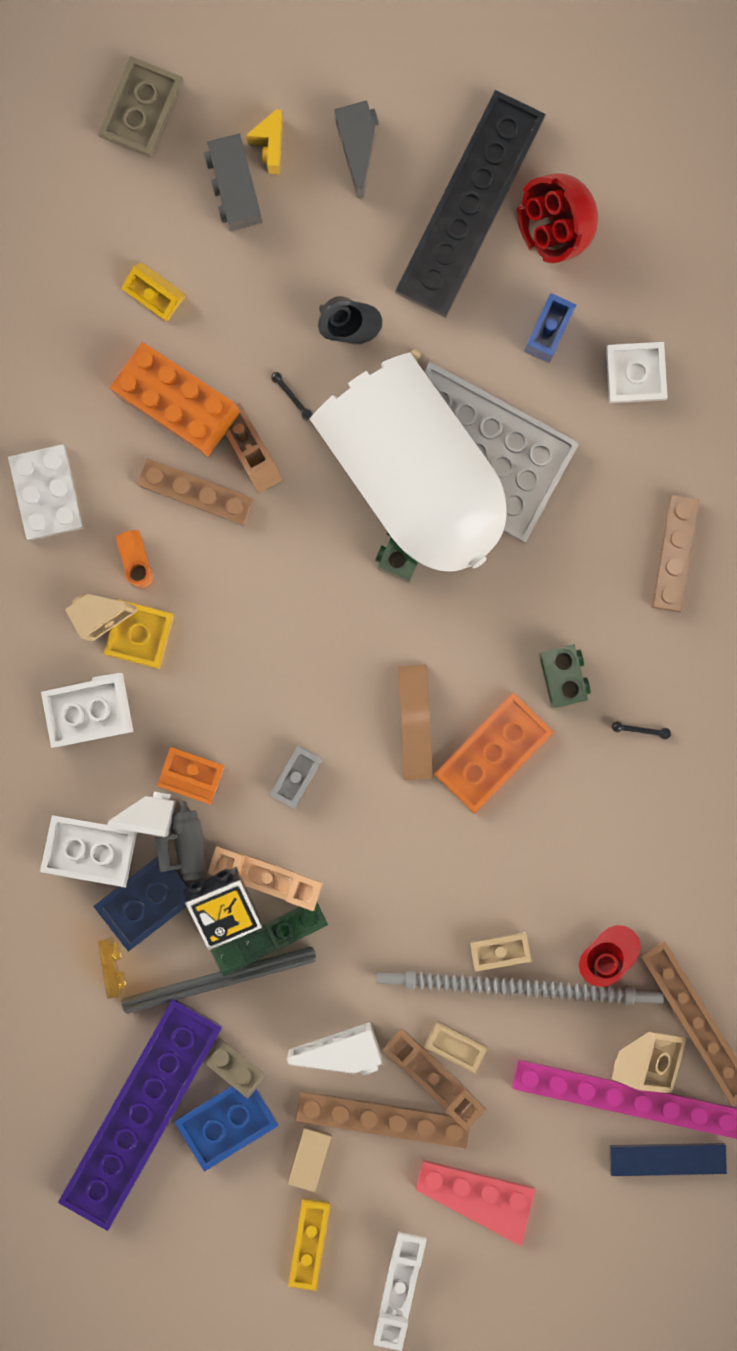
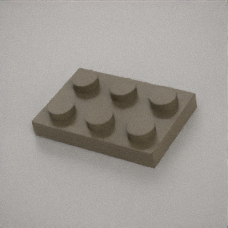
(140, 106)

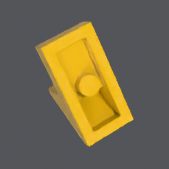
(269, 134)

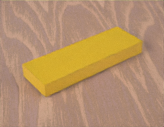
(309, 1244)

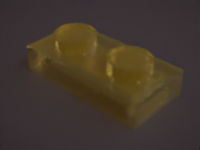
(113, 978)

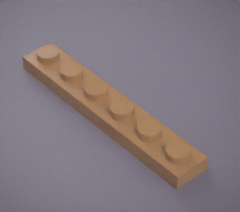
(693, 1017)
(380, 1119)

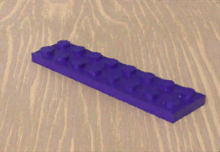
(140, 1114)

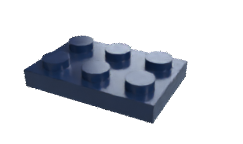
(144, 904)

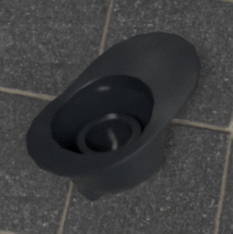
(349, 321)

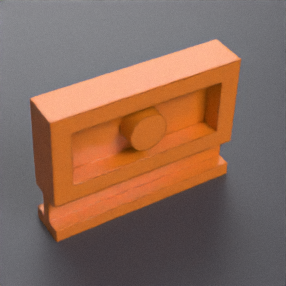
(190, 775)

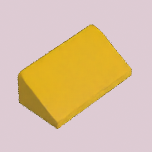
(153, 291)

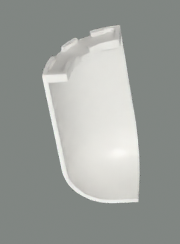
(416, 465)

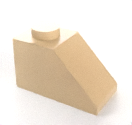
(97, 615)

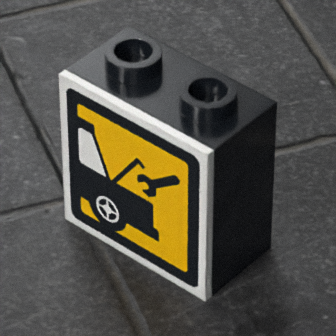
(222, 908)

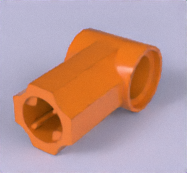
(134, 557)

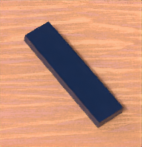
(668, 1159)

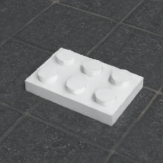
(45, 492)
(87, 711)
(88, 851)

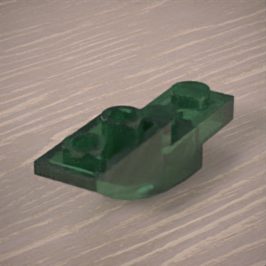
(271, 937)

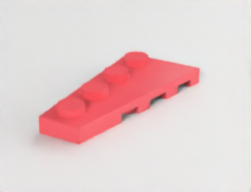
(482, 1198)

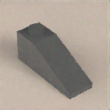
(357, 133)

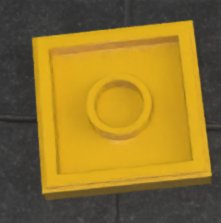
(140, 637)

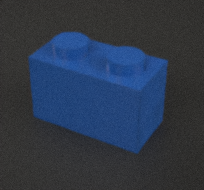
(549, 328)

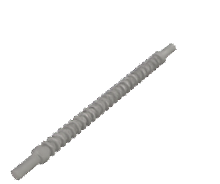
(627, 995)

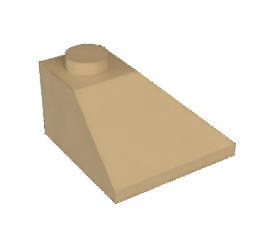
(650, 1062)

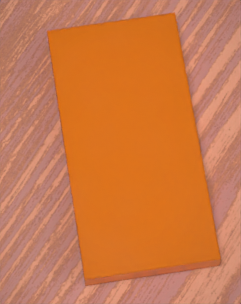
(493, 753)

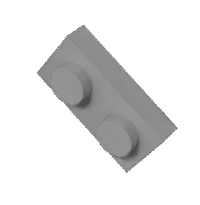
(296, 777)

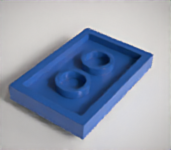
(225, 1125)

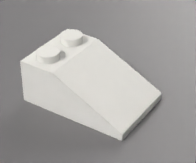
(343, 1052)

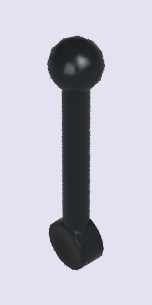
(306, 414)
(663, 733)

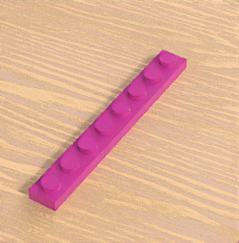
(620, 1098)

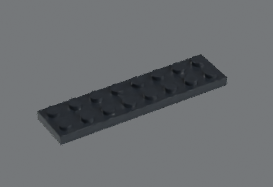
(470, 203)

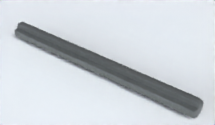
(216, 981)

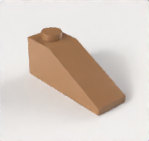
(252, 452)

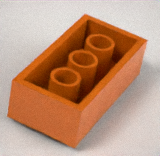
(175, 399)

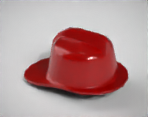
(609, 956)

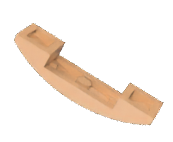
(268, 878)

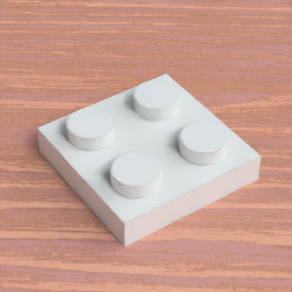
(636, 372)

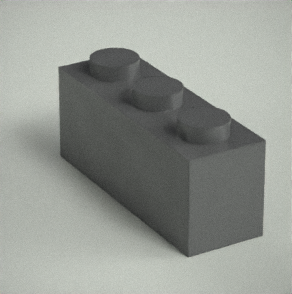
(233, 182)

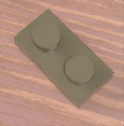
(234, 1068)

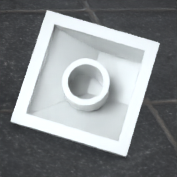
(148, 815)

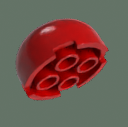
(571, 215)

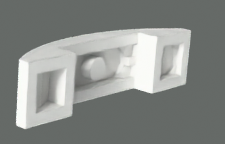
(399, 1291)

